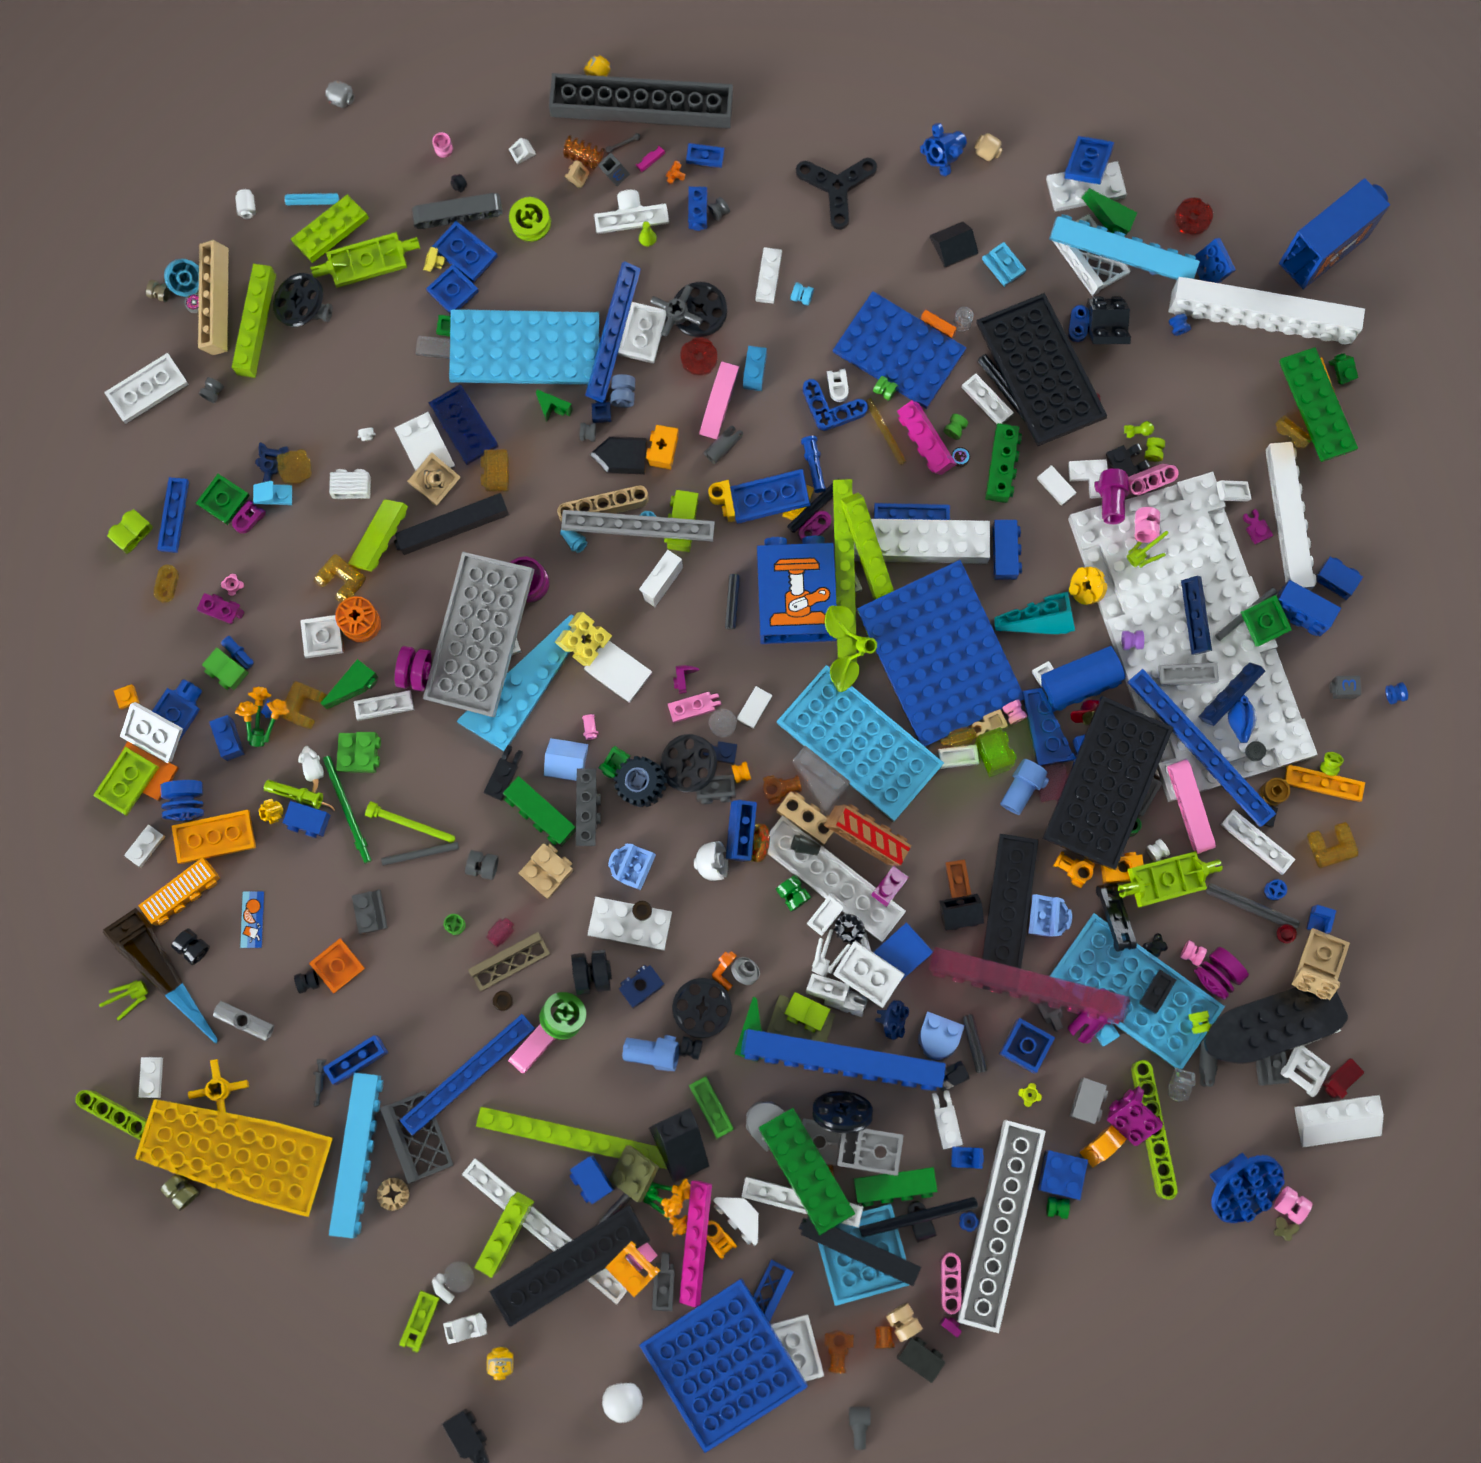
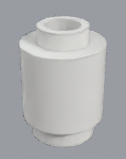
(245, 204)

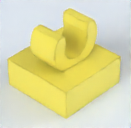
(433, 260)

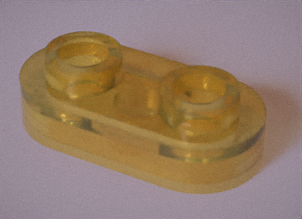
(166, 584)

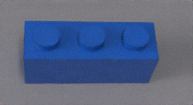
(1006, 549)
(741, 830)
(355, 1060)

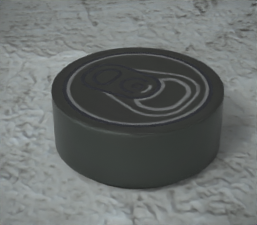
(1255, 751)

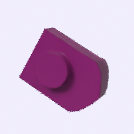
(679, 681)

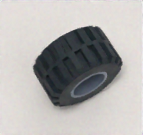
(640, 781)

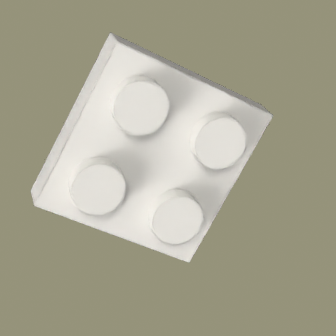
(321, 637)

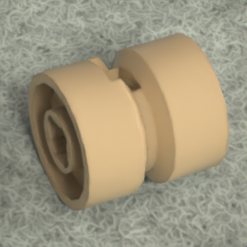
(905, 1324)

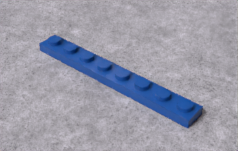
(613, 332)
(467, 1075)

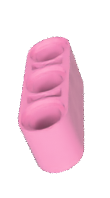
(1158, 478)
(531, 1049)
(955, 1292)

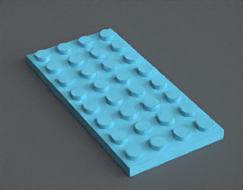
(523, 346)
(860, 744)
(1096, 964)

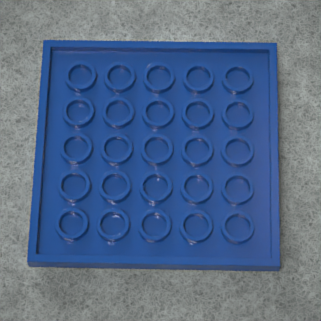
(723, 1365)

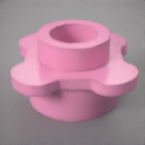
(226, 584)

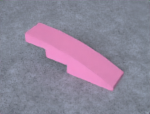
(719, 400)

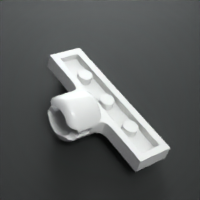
(630, 214)

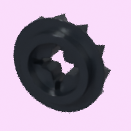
(849, 920)

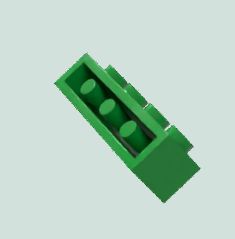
(1002, 463)

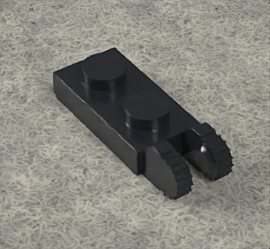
(503, 774)

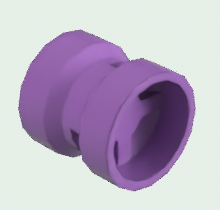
(1132, 640)

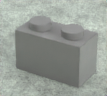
(1088, 1101)

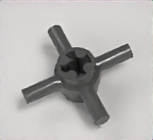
(677, 318)

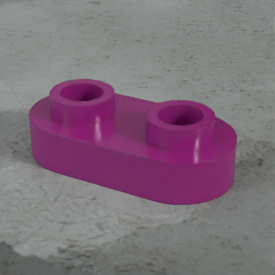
(813, 525)

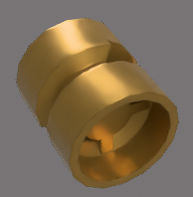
(1275, 791)

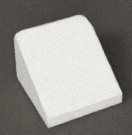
(522, 150)

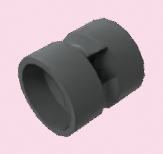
(488, 867)

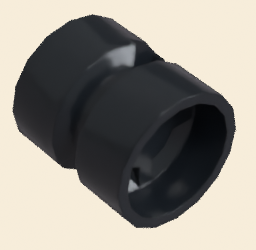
(190, 946)

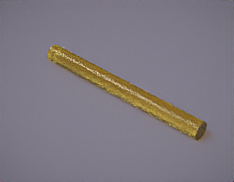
(885, 431)

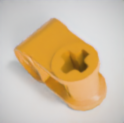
(719, 1239)

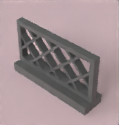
(402, 1148)

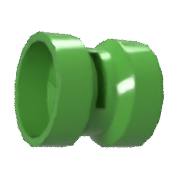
(885, 388)
(955, 427)
(453, 921)

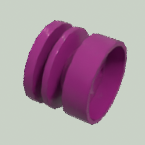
(1218, 977)

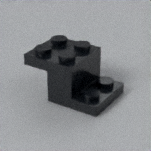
(1108, 320)

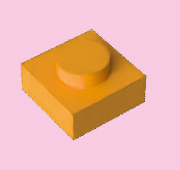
(126, 696)

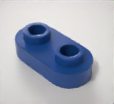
(1078, 322)

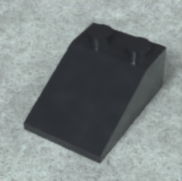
(680, 1145)

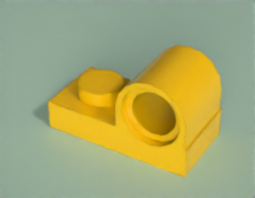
(725, 498)

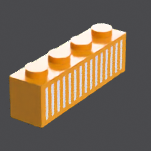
(179, 892)

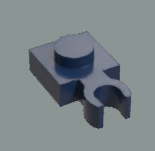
(601, 411)
(725, 752)

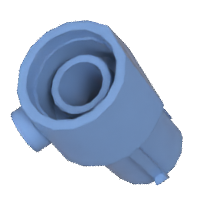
(1028, 778)
(661, 1054)

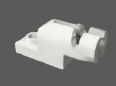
(836, 995)

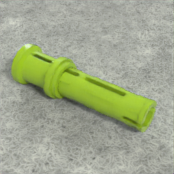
(301, 795)

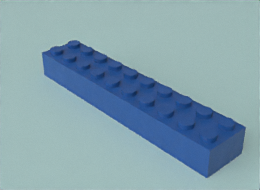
(843, 1058)

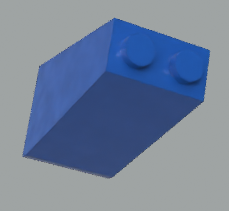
(904, 950)

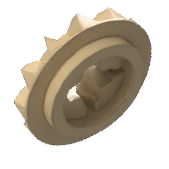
(400, 1199)

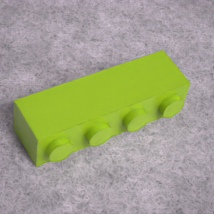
(504, 1234)

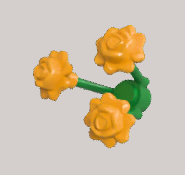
(247, 709)
(671, 1206)

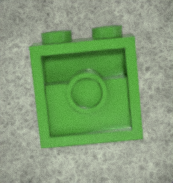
(358, 752)

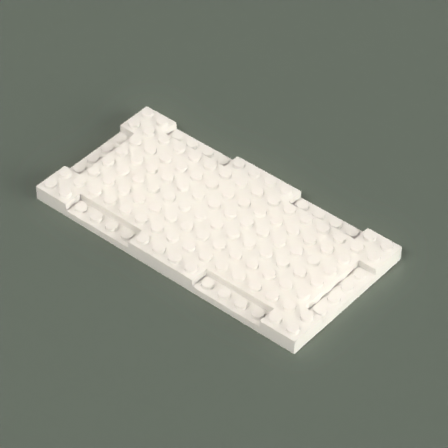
(1153, 601)

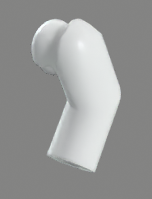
(440, 1290)

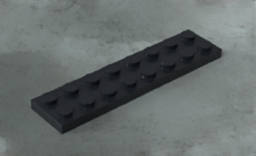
(1010, 900)
(568, 1266)

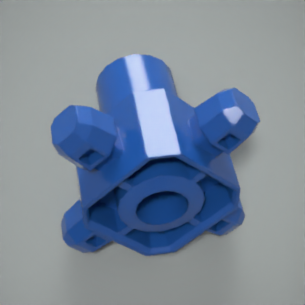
(943, 148)

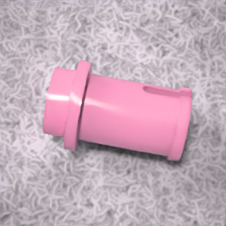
(589, 727)

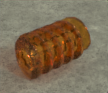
(581, 153)

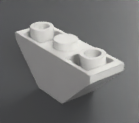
(741, 1216)

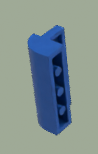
(1082, 678)

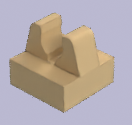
(577, 174)

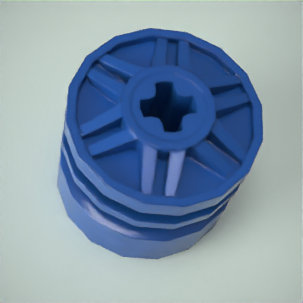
(182, 802)

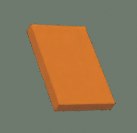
(164, 773)

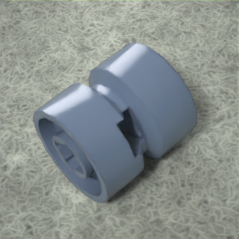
(622, 393)

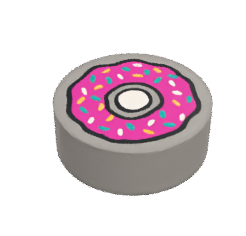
(192, 303)

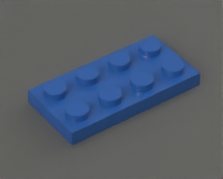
(770, 496)

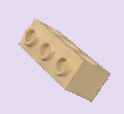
(796, 817)

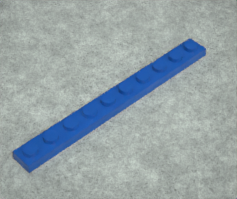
(1201, 748)

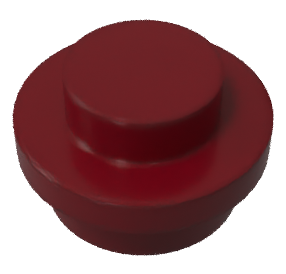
(1286, 933)

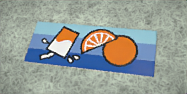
(252, 919)

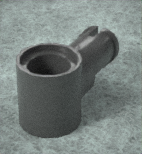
(859, 1420)

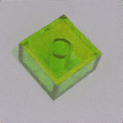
(995, 751)

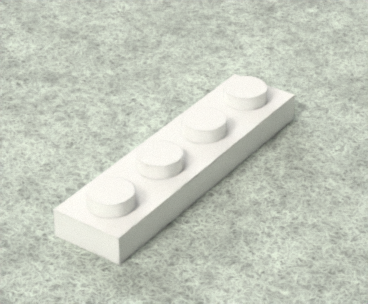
(1257, 842)

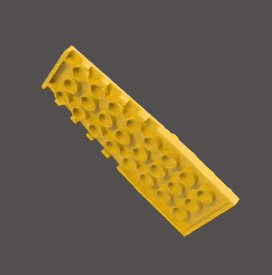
(237, 1154)

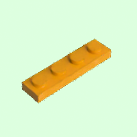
(1324, 783)

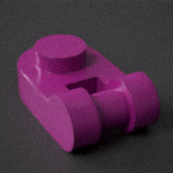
(242, 522)

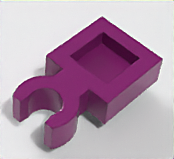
(1258, 530)

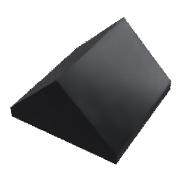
(954, 243)

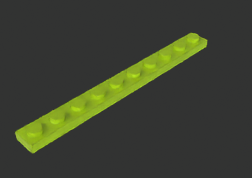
(844, 565)
(563, 1135)

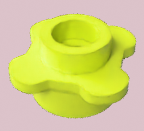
(1030, 1089)

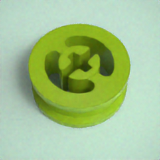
(526, 209)

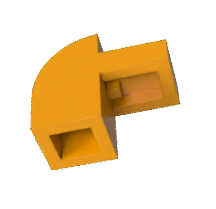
(1103, 1146)

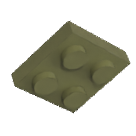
(633, 1173)

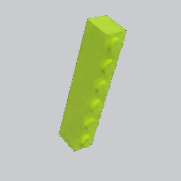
(254, 320)
(867, 545)

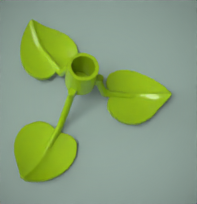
(837, 623)

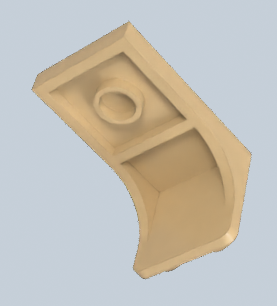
(1321, 964)

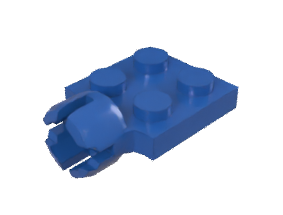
(179, 705)

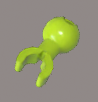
(1145, 429)

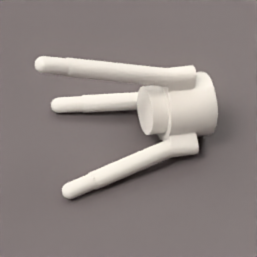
(820, 964)

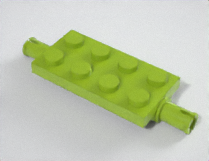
(366, 259)
(1168, 878)

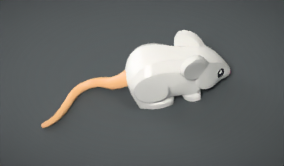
(312, 769)

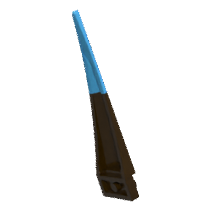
(141, 948)

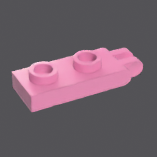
(693, 706)

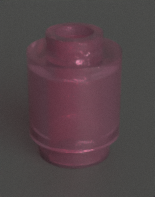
(500, 931)

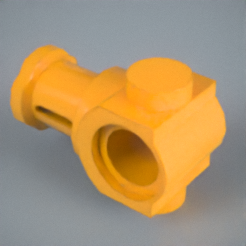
(1072, 868)

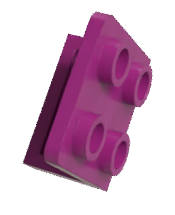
(1133, 1117)

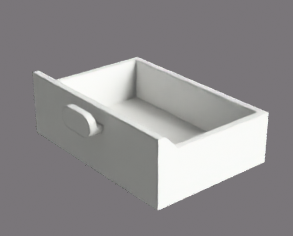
(661, 578)

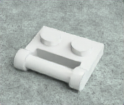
(1309, 1065)

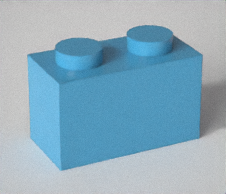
(754, 368)

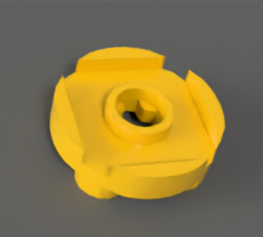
(1078, 585)

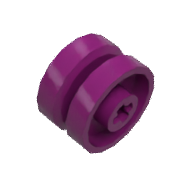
(540, 580)
(413, 668)

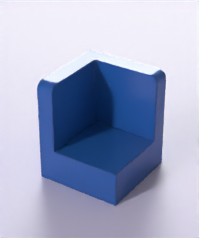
(1321, 919)

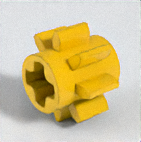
(271, 811)

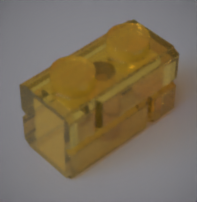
(495, 470)

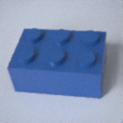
(1307, 608)

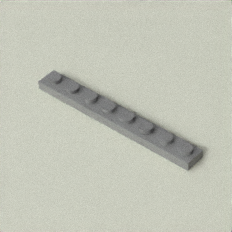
(637, 525)

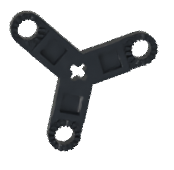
(847, 180)

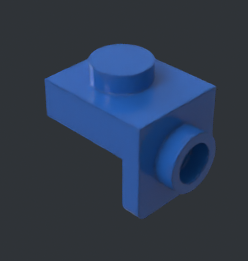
(967, 1157)

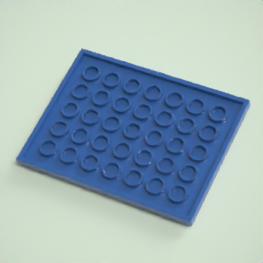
(940, 653)

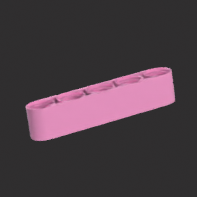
(1191, 806)

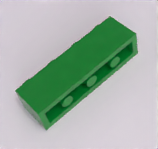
(541, 812)
(887, 1186)

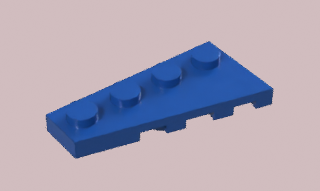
(1045, 731)

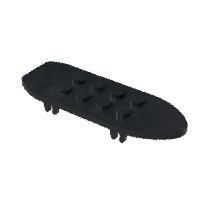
(1273, 1026)

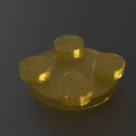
(294, 466)

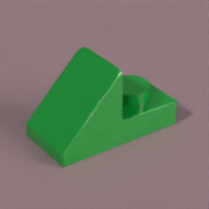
(549, 403)

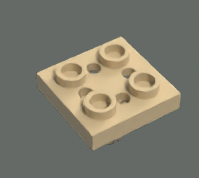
(445, 477)

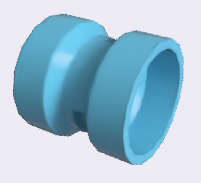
(798, 291)

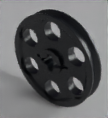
(298, 299)
(708, 308)
(694, 757)
(696, 1000)
(835, 1114)

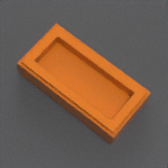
(938, 323)

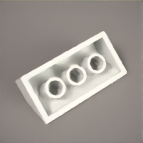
(1339, 1120)

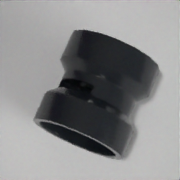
(306, 981)
(690, 1048)

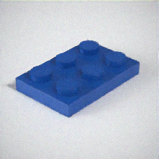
(1089, 160)
(465, 251)

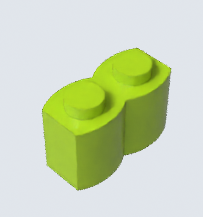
(129, 531)
(807, 1012)

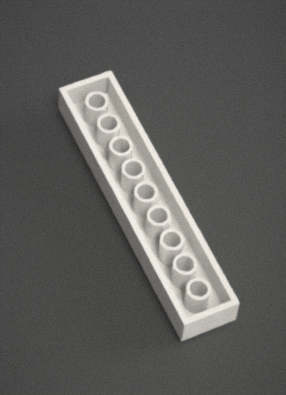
(1266, 310)
(1000, 1226)

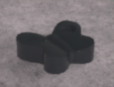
(1156, 946)

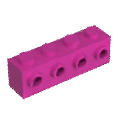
(926, 437)

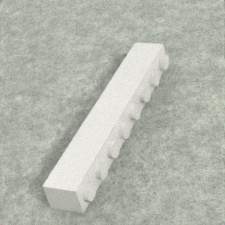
(1290, 514)

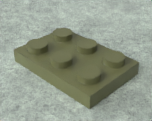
(781, 1026)

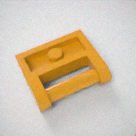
(627, 1274)

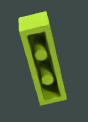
(684, 507)

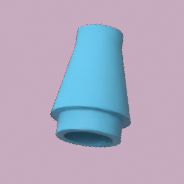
(574, 540)

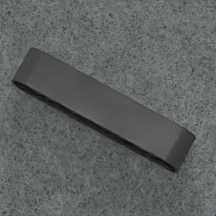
(458, 210)

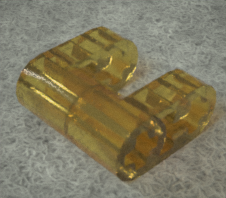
(338, 566)
(295, 700)
(1338, 853)

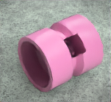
(1147, 524)
(1287, 1200)

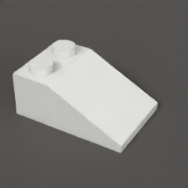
(421, 438)

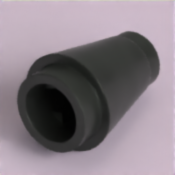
(804, 845)

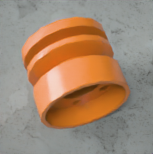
(367, 623)

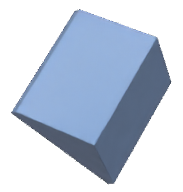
(564, 759)

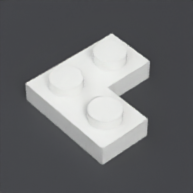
(1087, 471)

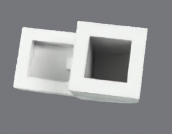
(465, 1328)

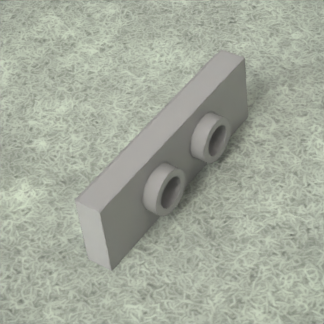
(1188, 674)

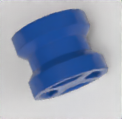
(1179, 324)
(1396, 693)
(1279, 888)

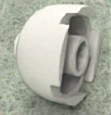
(711, 861)

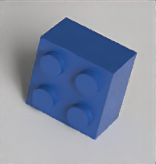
(1026, 1045)
(1062, 1174)
(591, 1180)

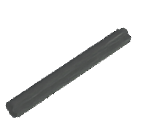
(1251, 906)

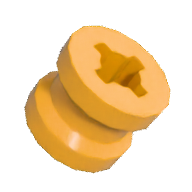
(741, 772)

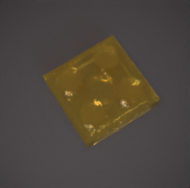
(1298, 436)

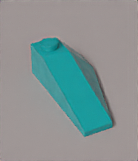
(1047, 617)

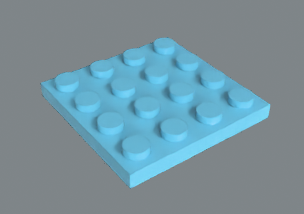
(852, 1279)

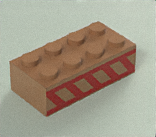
(868, 835)

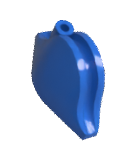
(1242, 719)

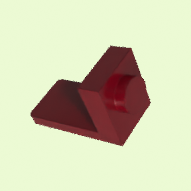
(1342, 1079)

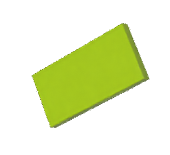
(378, 535)

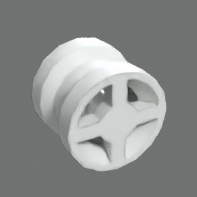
(1157, 850)

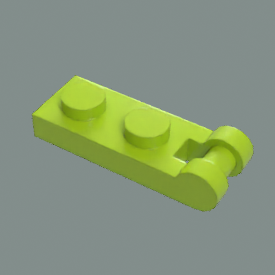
(419, 1320)

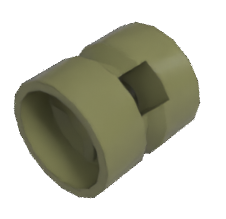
(186, 1192)

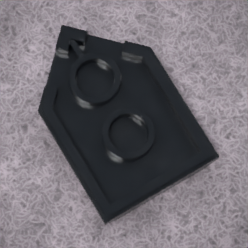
(621, 455)

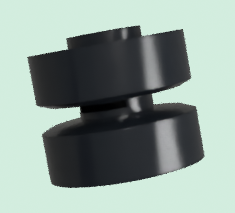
(597, 971)

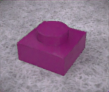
(951, 1325)

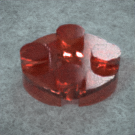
(1190, 225)
(703, 365)

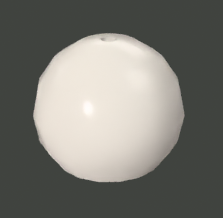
(622, 1402)

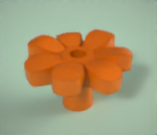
(675, 173)

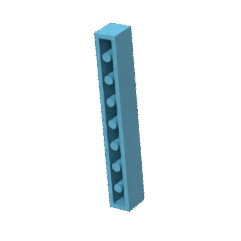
(1123, 249)
(355, 1156)

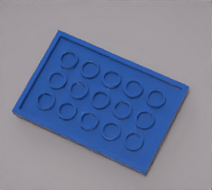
(899, 347)

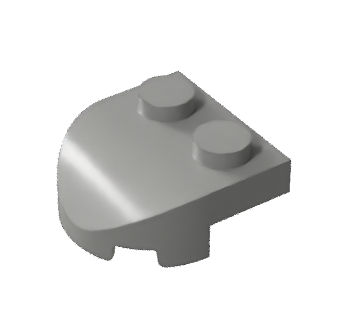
(759, 1115)

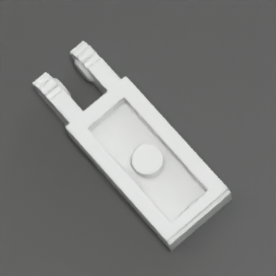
(947, 1122)

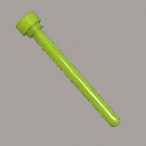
(374, 810)

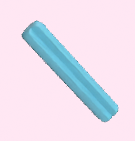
(311, 199)

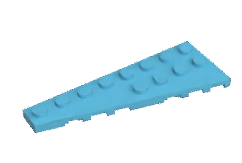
(520, 692)

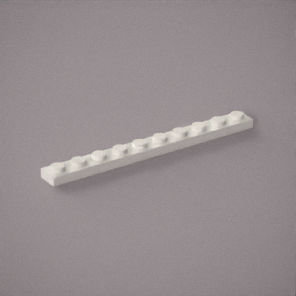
(537, 1224)

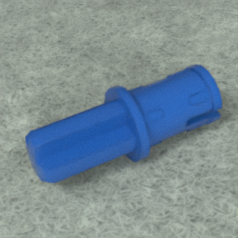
(237, 652)

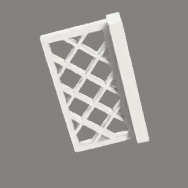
(1086, 273)

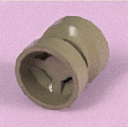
(157, 290)

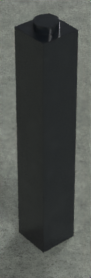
(451, 524)
(863, 1252)

